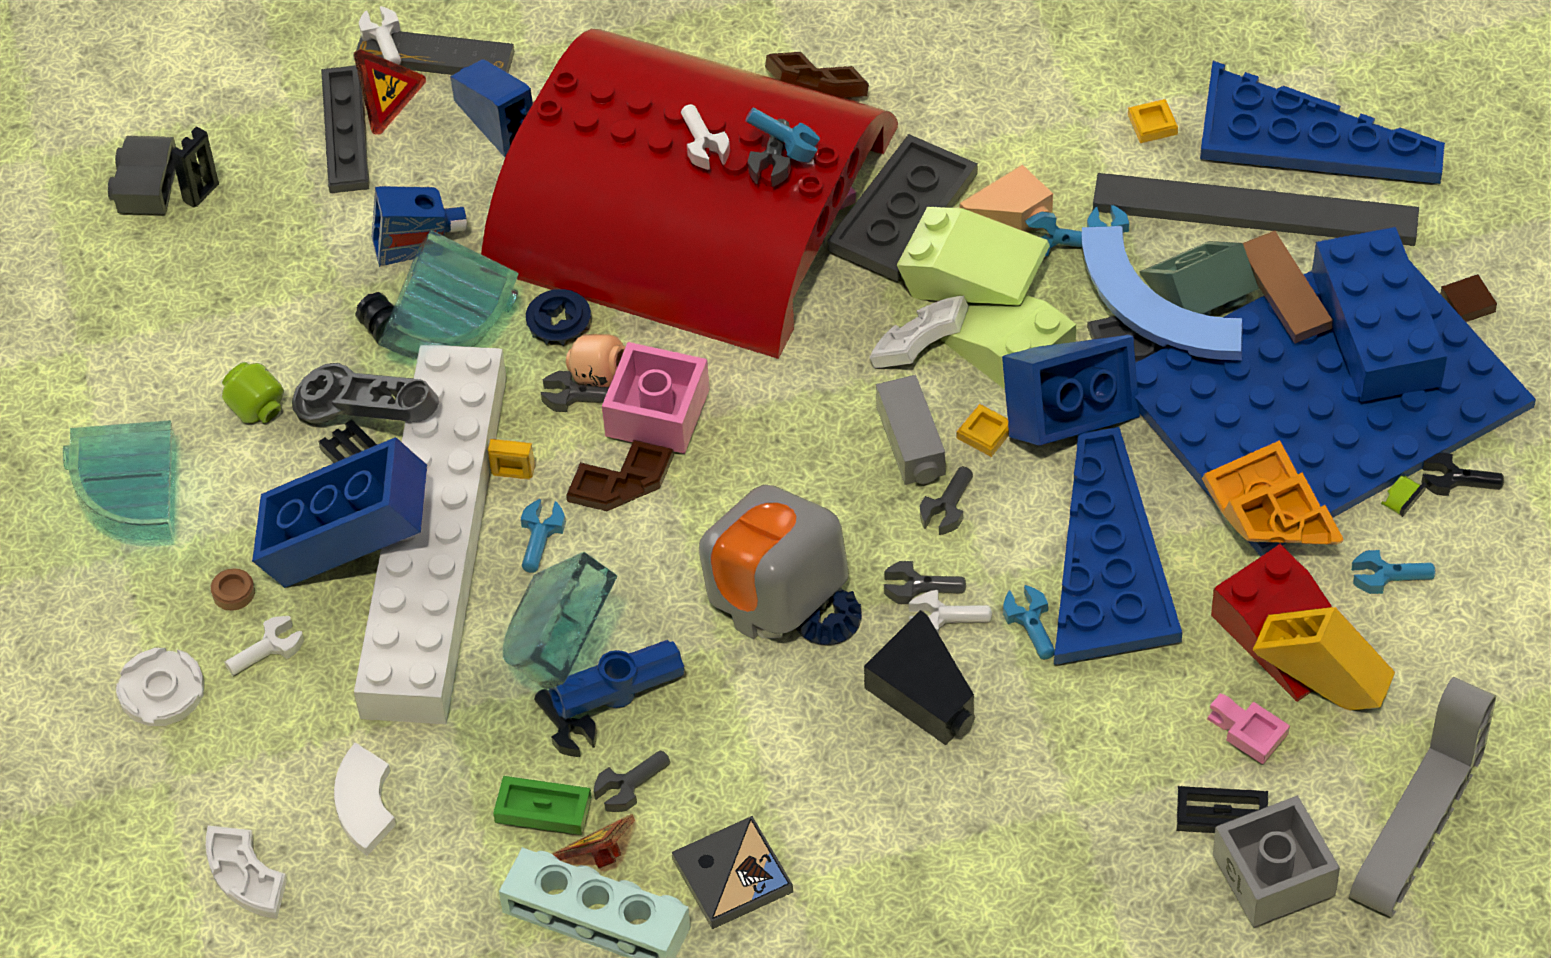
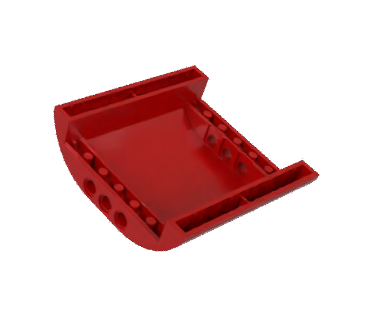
(617, 211)

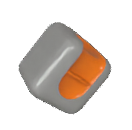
(773, 560)

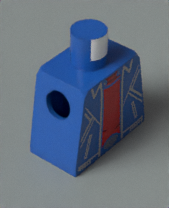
(405, 218)

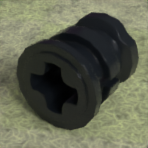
(374, 313)

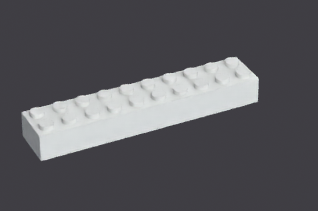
(427, 578)

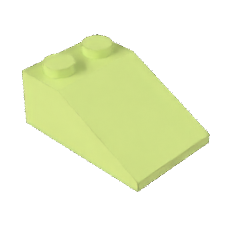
(970, 257)
(1004, 329)

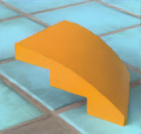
(1270, 500)

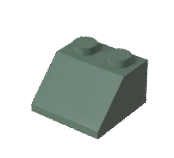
(1204, 277)

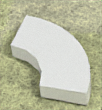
(933, 322)
(359, 798)
(241, 873)

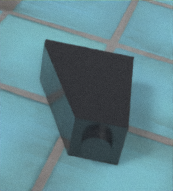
(922, 681)

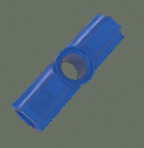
(617, 679)

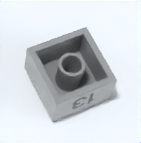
(1275, 861)

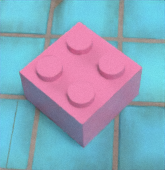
(656, 397)

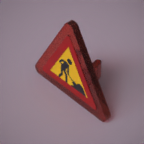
(385, 88)
(600, 844)

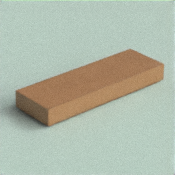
(1286, 288)

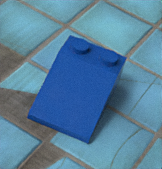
(1070, 388)

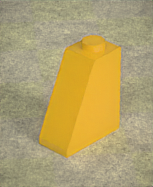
(1326, 656)

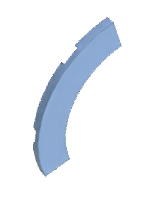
(1147, 311)

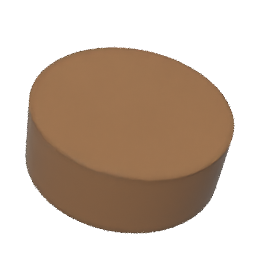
(232, 589)

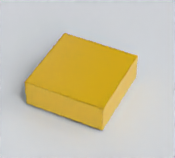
(1152, 121)
(984, 430)
(511, 459)

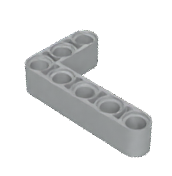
(1426, 804)

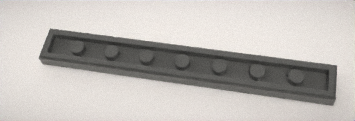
(1251, 208)

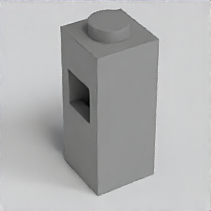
(910, 430)

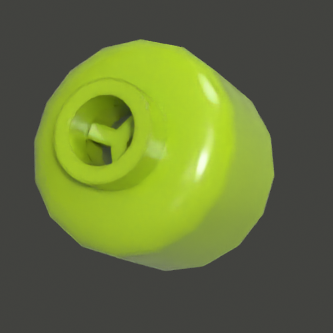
(252, 393)

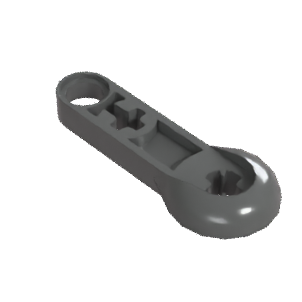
(339, 391)

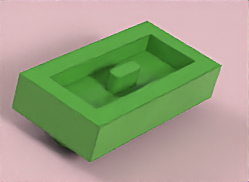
(542, 805)

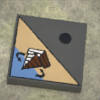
(732, 872)

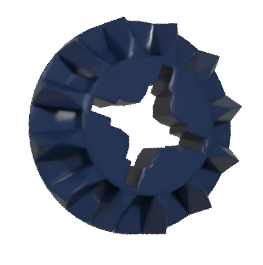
(550, 305)
(838, 625)

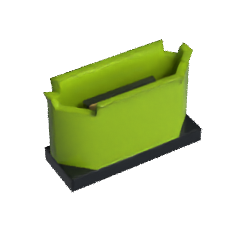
(1403, 495)

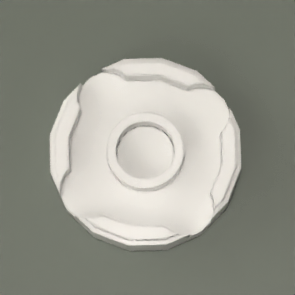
(168, 697)

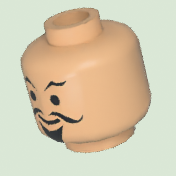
(594, 359)

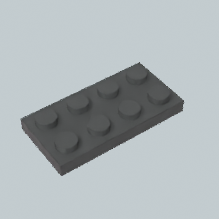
(895, 201)

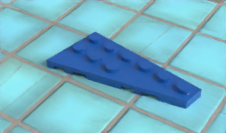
(1299, 131)
(1112, 571)

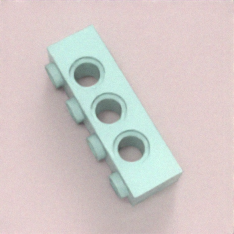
(568, 913)

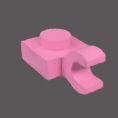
(1250, 730)

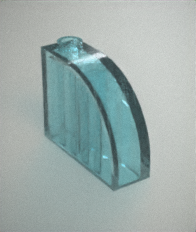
(448, 298)
(126, 480)
(556, 618)

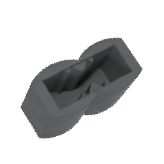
(143, 175)

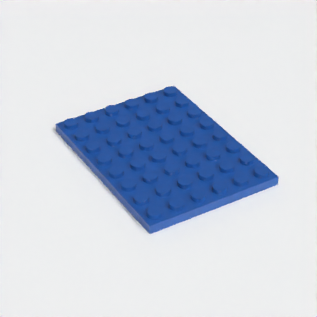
(1308, 401)

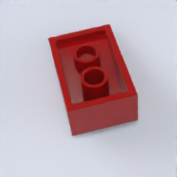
(1263, 588)

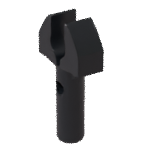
(1455, 476)
(561, 740)

